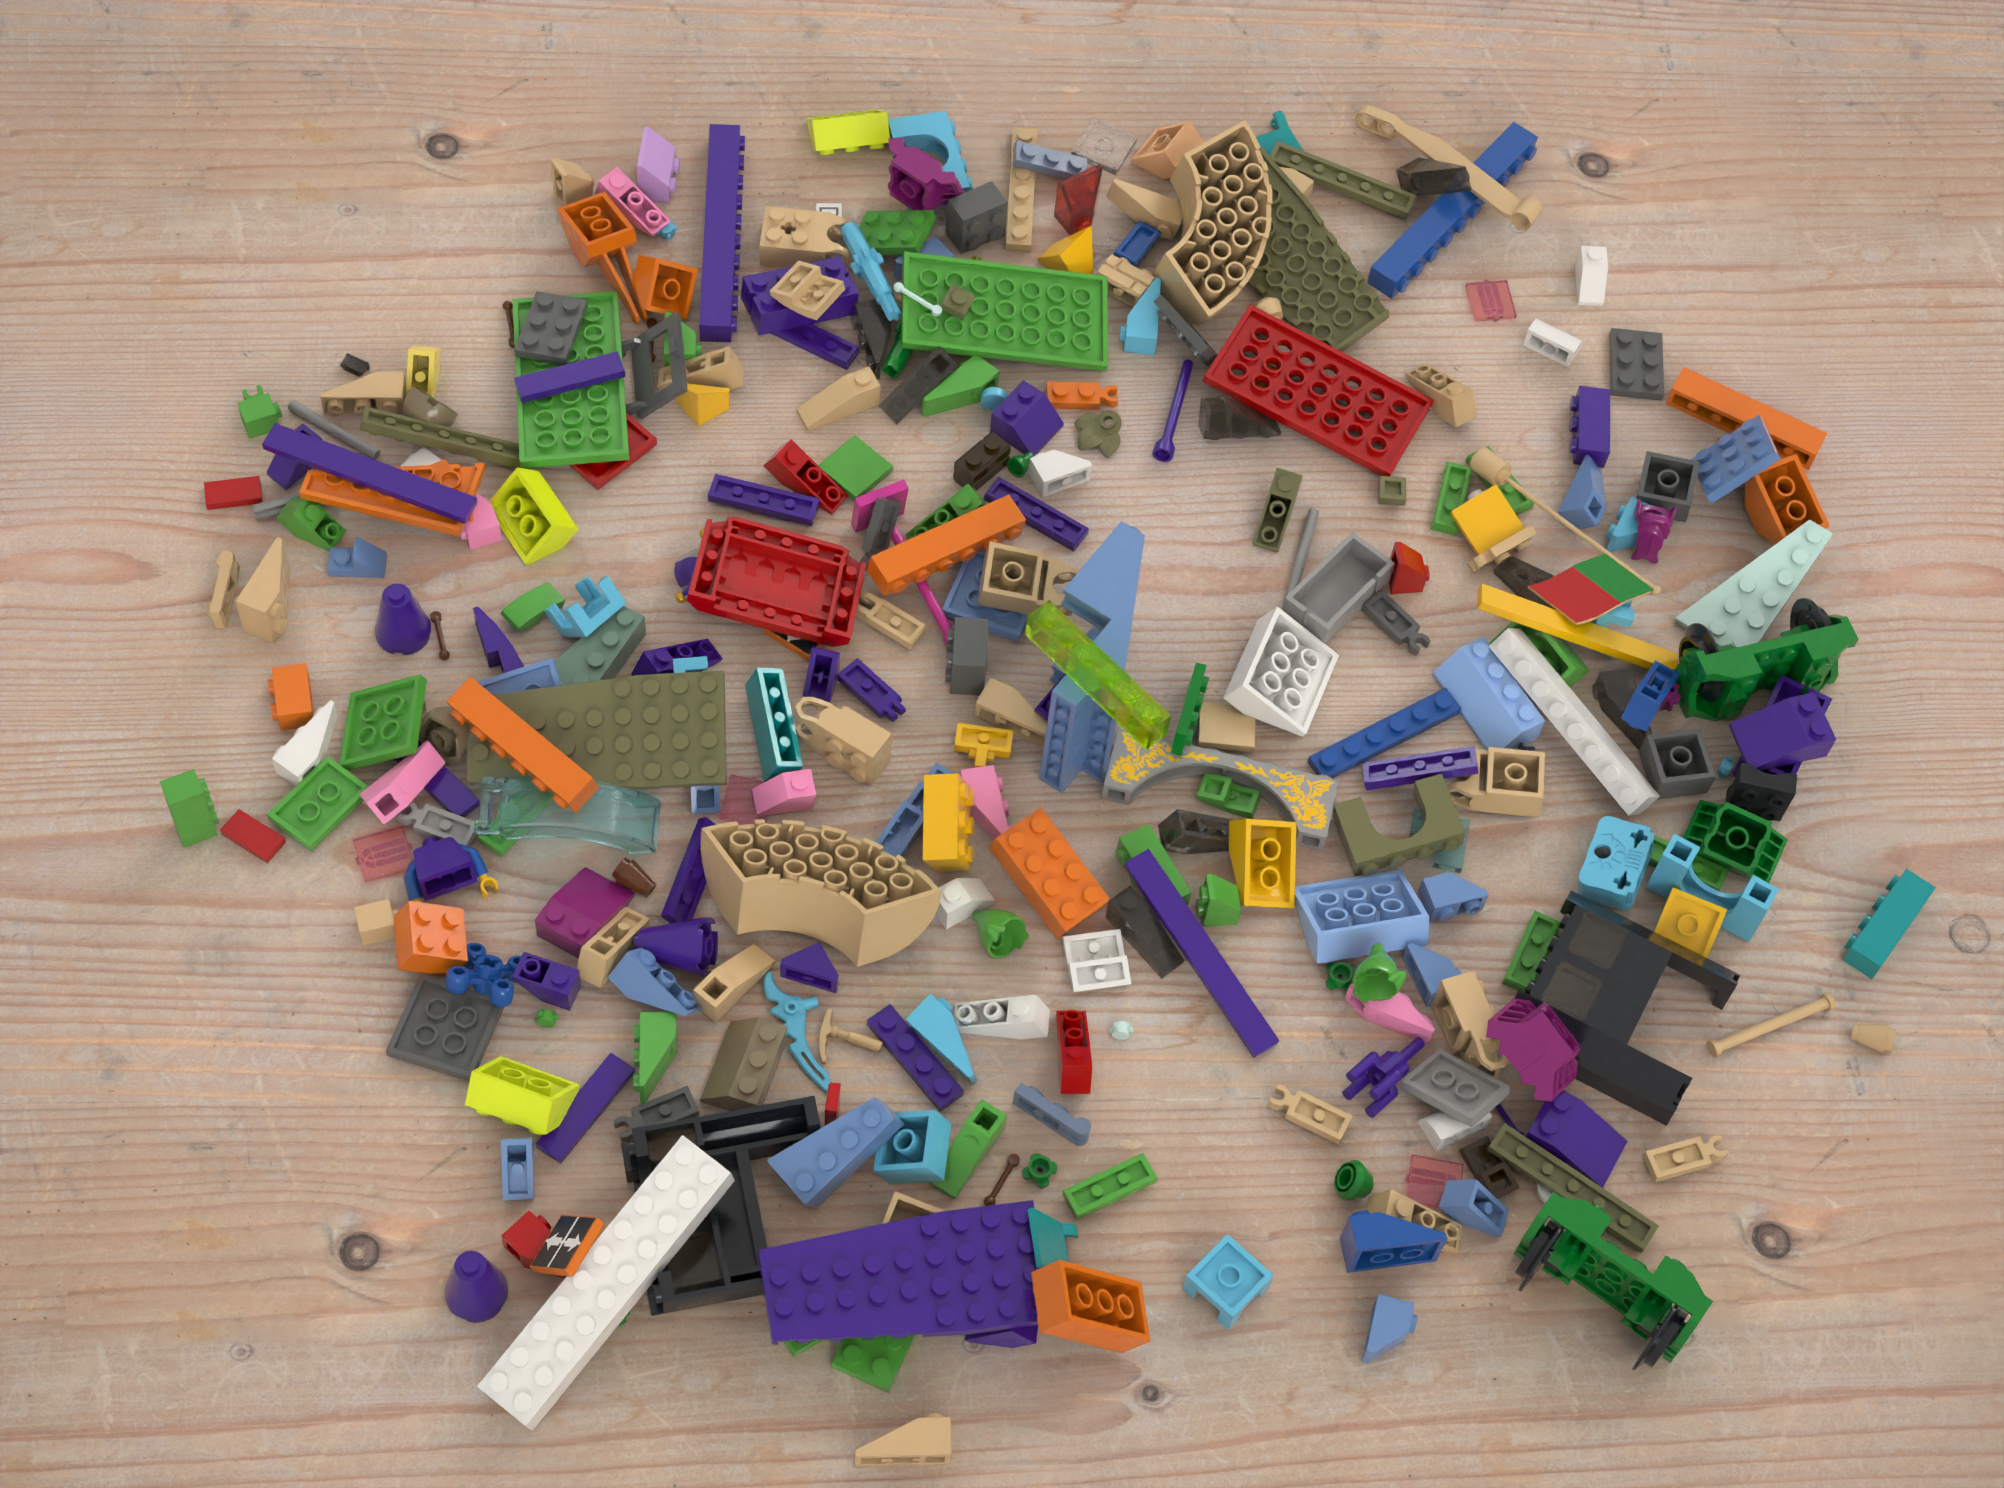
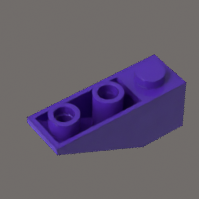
(661, 659)

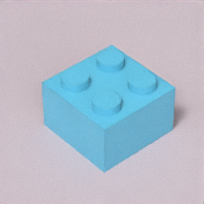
(916, 1150)

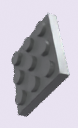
(444, 1029)

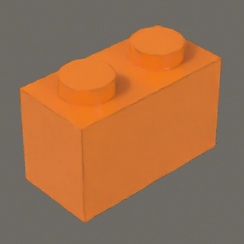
(292, 696)

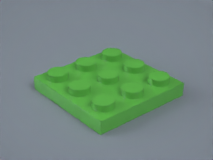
(383, 722)

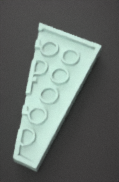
(1753, 597)

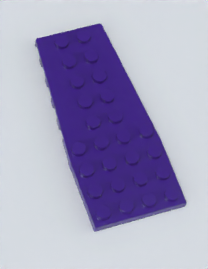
(905, 1278)

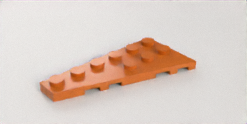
(340, 493)

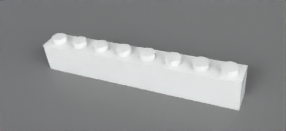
(1574, 721)

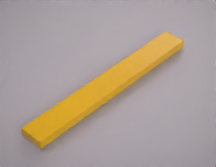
(1586, 634)

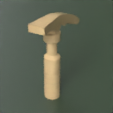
(852, 1037)

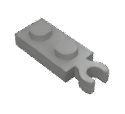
(438, 823)

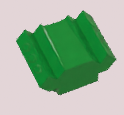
(1735, 839)

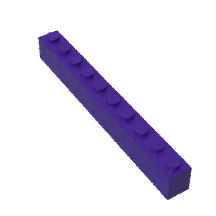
(720, 234)

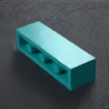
(773, 722)
(1888, 924)

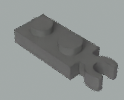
(880, 527)
(1395, 622)
(666, 1108)

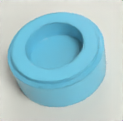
(992, 397)

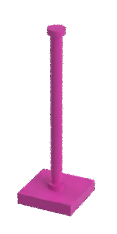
(860, 520)

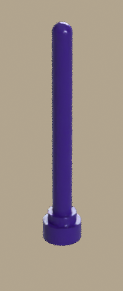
(1164, 447)

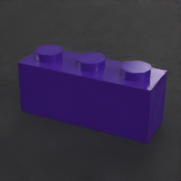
(1590, 425)

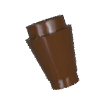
(633, 877)

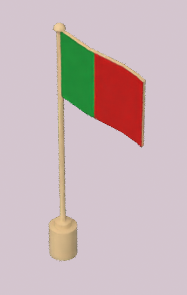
(1586, 588)

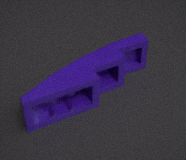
(495, 644)

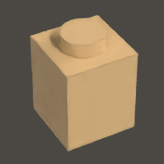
(375, 921)

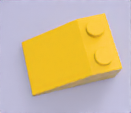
(1264, 861)

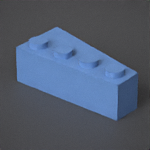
(834, 1152)

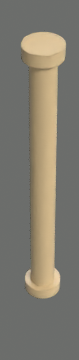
(1716, 1047)

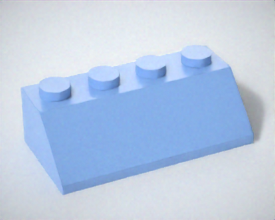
(1489, 697)

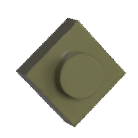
(957, 302)
(1392, 490)

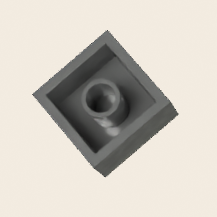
(976, 217)
(1668, 483)
(967, 656)
(1677, 763)

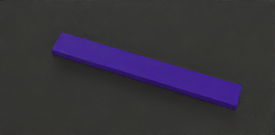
(370, 473)
(1201, 953)

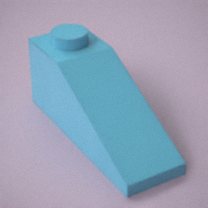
(1142, 323)
(940, 1030)

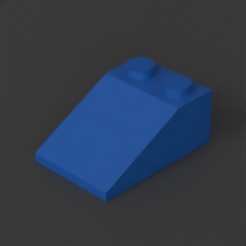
(1386, 1241)

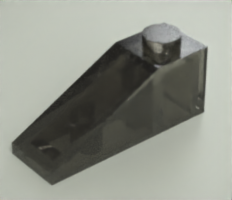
(1519, 575)
(1613, 693)
(1194, 833)
(1143, 931)

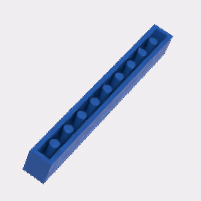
(1449, 214)

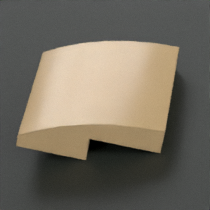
(807, 290)
(1225, 728)

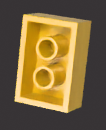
(947, 823)

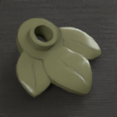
(1096, 433)

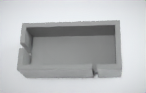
(1338, 587)

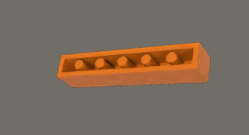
(1730, 409)
(945, 545)
(522, 745)

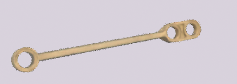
(1520, 211)

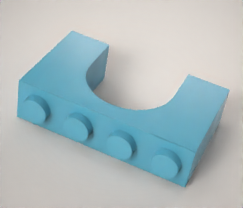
(936, 135)
(1744, 909)

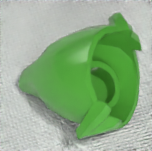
(1000, 931)
(1377, 977)

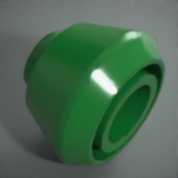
(1353, 1181)

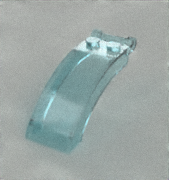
(610, 817)

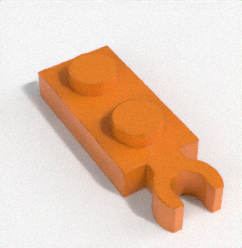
(1080, 395)

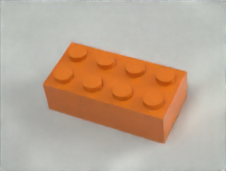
(1049, 873)
(1090, 1306)

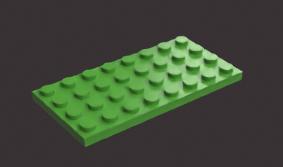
(1015, 313)
(583, 422)

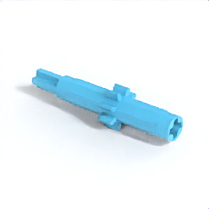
(868, 267)

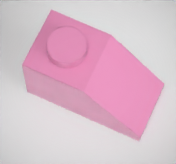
(785, 793)

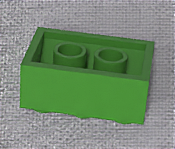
(1556, 652)

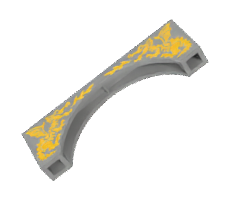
(1291, 792)

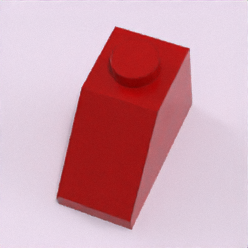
(1409, 570)

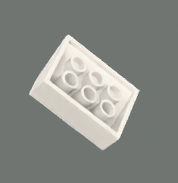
(1281, 673)

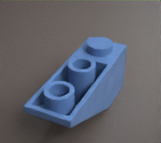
(1586, 496)
(646, 981)

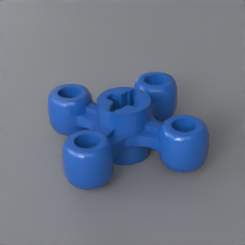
(485, 974)

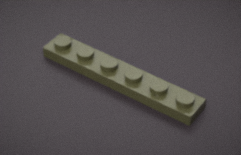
(1345, 180)
(440, 437)
(1568, 1183)

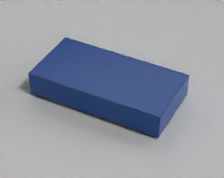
(1138, 243)

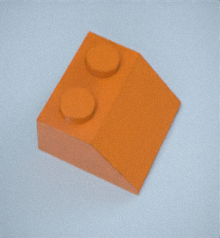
(664, 285)

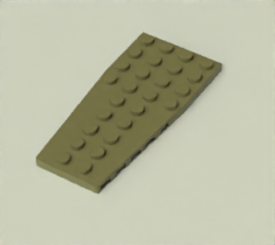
(1311, 272)
(624, 730)

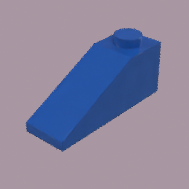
(1649, 696)

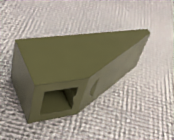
(1278, 509)

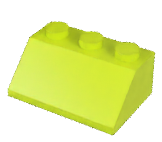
(848, 131)
(532, 515)
(520, 1095)

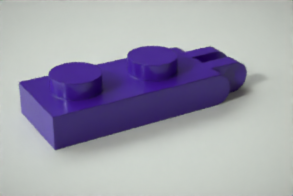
(871, 690)

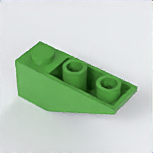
(961, 387)
(959, 504)
(657, 1049)
(971, 1147)

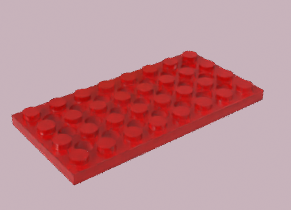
(1312, 376)

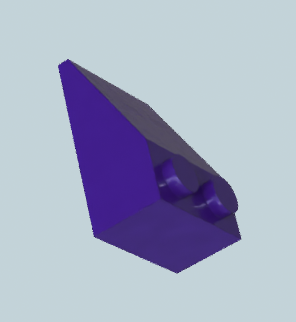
(1784, 733)
(1577, 1137)

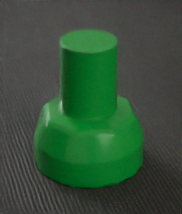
(1019, 464)

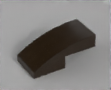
(1488, 1168)

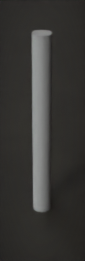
(334, 430)
(1303, 549)

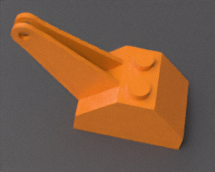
(600, 232)
(1782, 500)

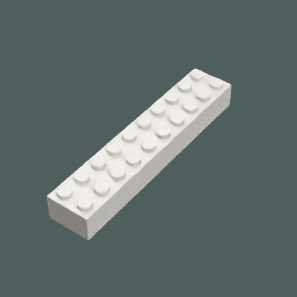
(607, 1283)

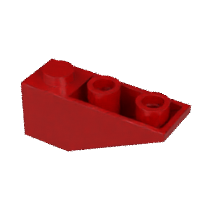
(803, 476)
(1073, 1052)
(526, 1238)

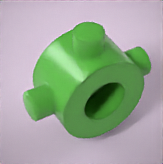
(546, 1018)

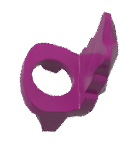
(1652, 529)

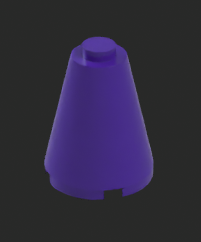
(401, 622)
(682, 944)
(475, 1288)

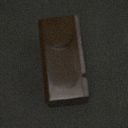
(982, 461)

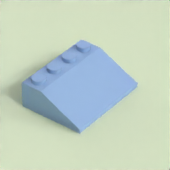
(1356, 912)

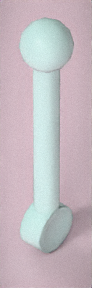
(936, 310)

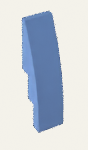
(908, 820)

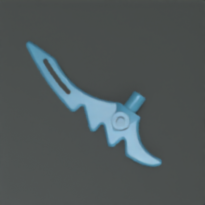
(793, 1012)

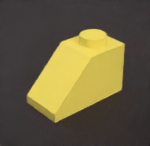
(423, 368)

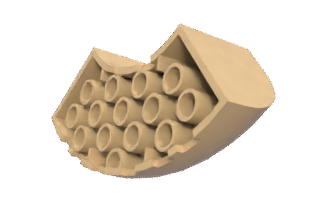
(1224, 224)
(817, 886)

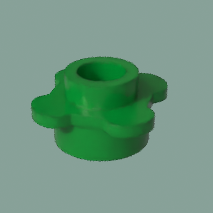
(1342, 969)
(1039, 1161)

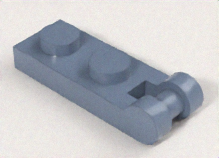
(1052, 1115)

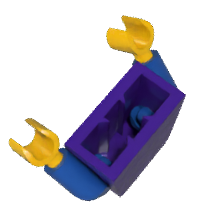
(443, 868)

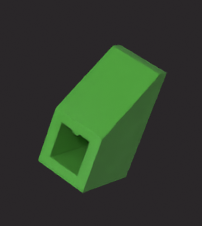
(311, 523)
(1218, 902)

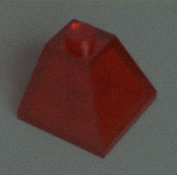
(1078, 199)

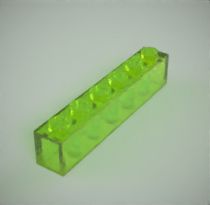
(1097, 675)

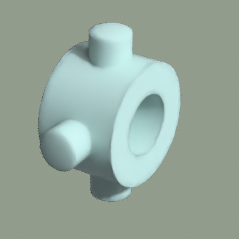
(1121, 1030)

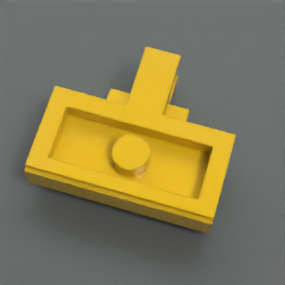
(983, 742)

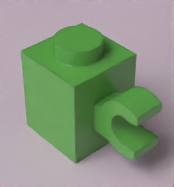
(258, 413)

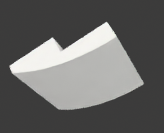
(1096, 960)

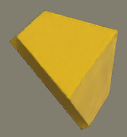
(1071, 253)
(704, 402)

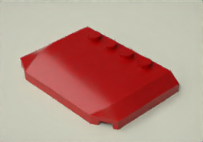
(777, 581)

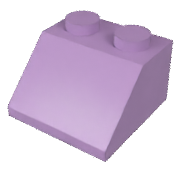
(657, 167)

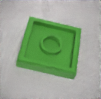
(856, 467)

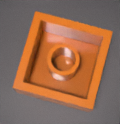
(430, 938)

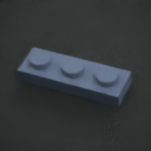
(1047, 160)

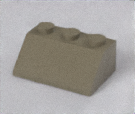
(745, 1064)

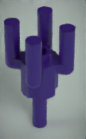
(1383, 1075)

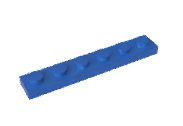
(1385, 734)

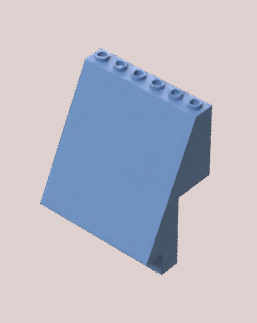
(1104, 595)

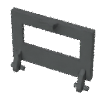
(646, 399)

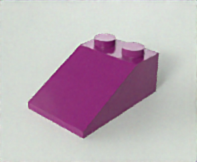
(580, 910)

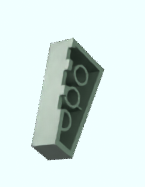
(604, 650)

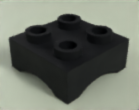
(1762, 792)

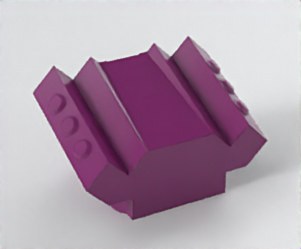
(919, 178)
(1536, 1046)

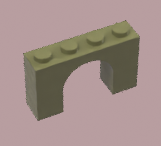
(1371, 850)

